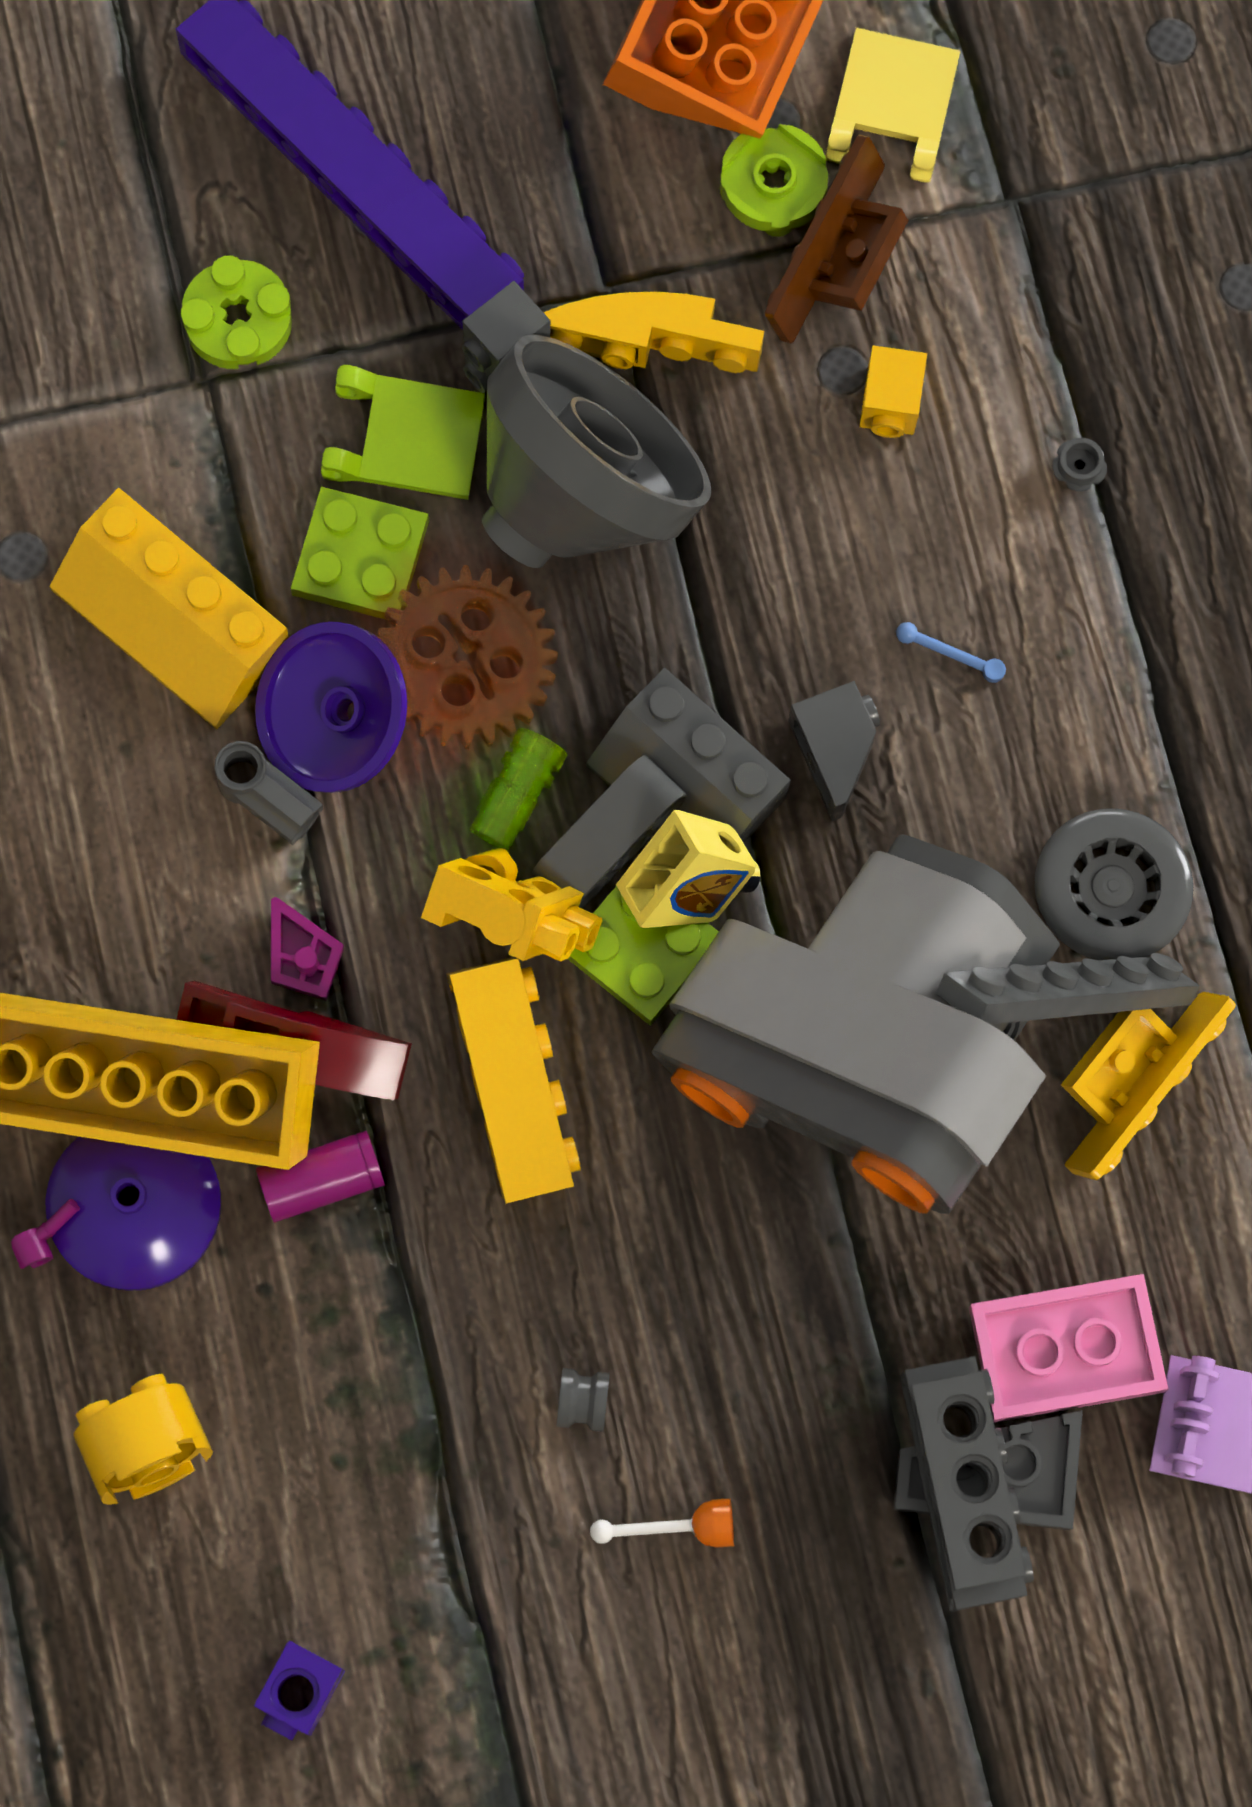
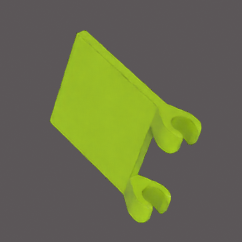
(415, 436)

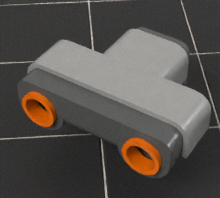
(852, 1031)

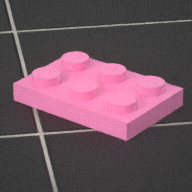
(1069, 1347)

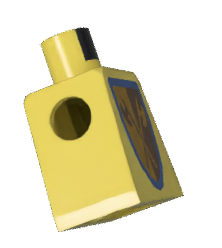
(688, 872)

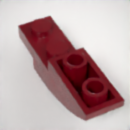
(348, 1055)

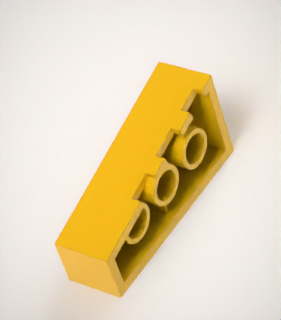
(512, 1078)

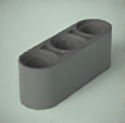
(612, 830)

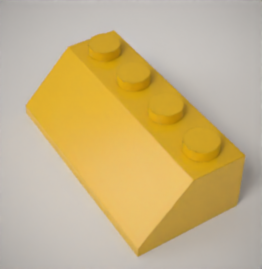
(168, 608)

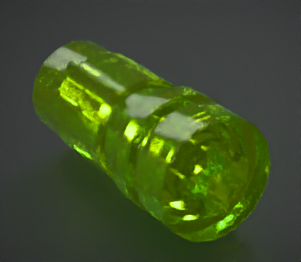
(517, 788)

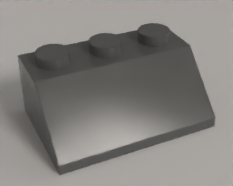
(698, 751)

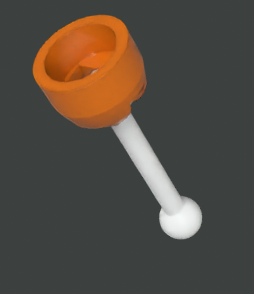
(710, 1523)

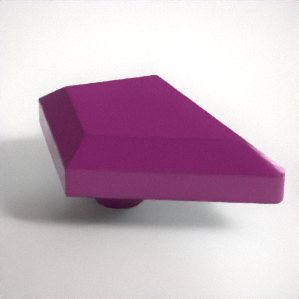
(301, 952)

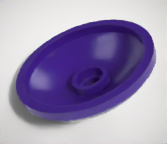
(307, 700)
(141, 1242)

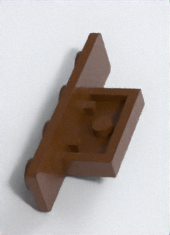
(842, 246)

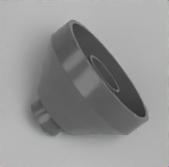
(581, 458)

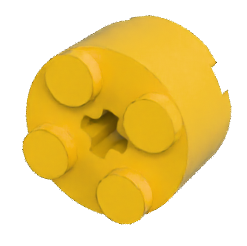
(140, 1439)

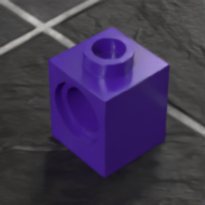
(292, 1663)

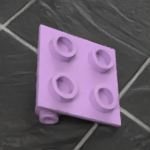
(1205, 1424)

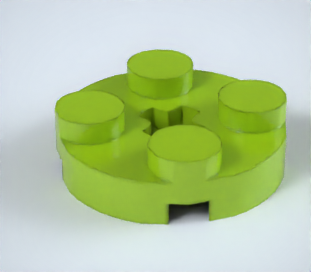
(774, 208)
(234, 283)

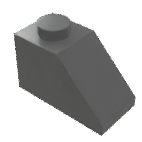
(835, 740)

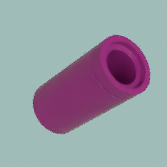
(322, 1178)

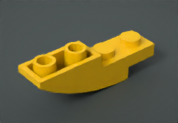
(679, 325)

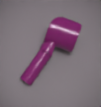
(32, 1245)

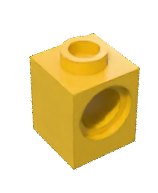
(893, 391)

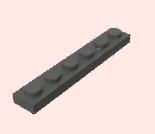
(1068, 988)

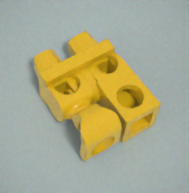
(526, 914)

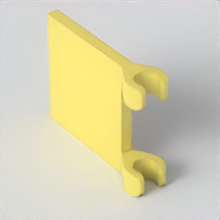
(896, 92)

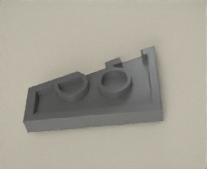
(1038, 1467)

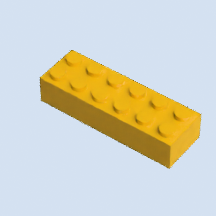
(156, 1082)

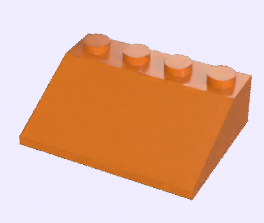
(712, 58)

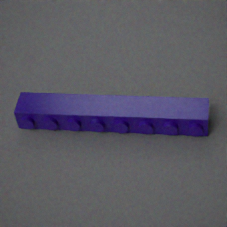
(345, 158)

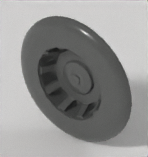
(1113, 885)

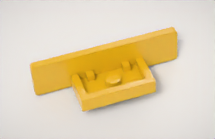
(1132, 1072)

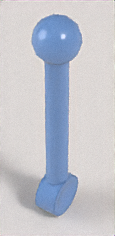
(992, 670)

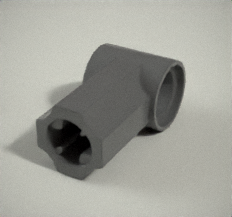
(269, 794)

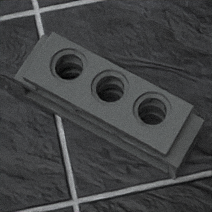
(967, 1577)

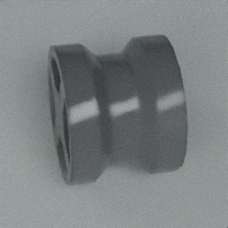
(583, 1399)

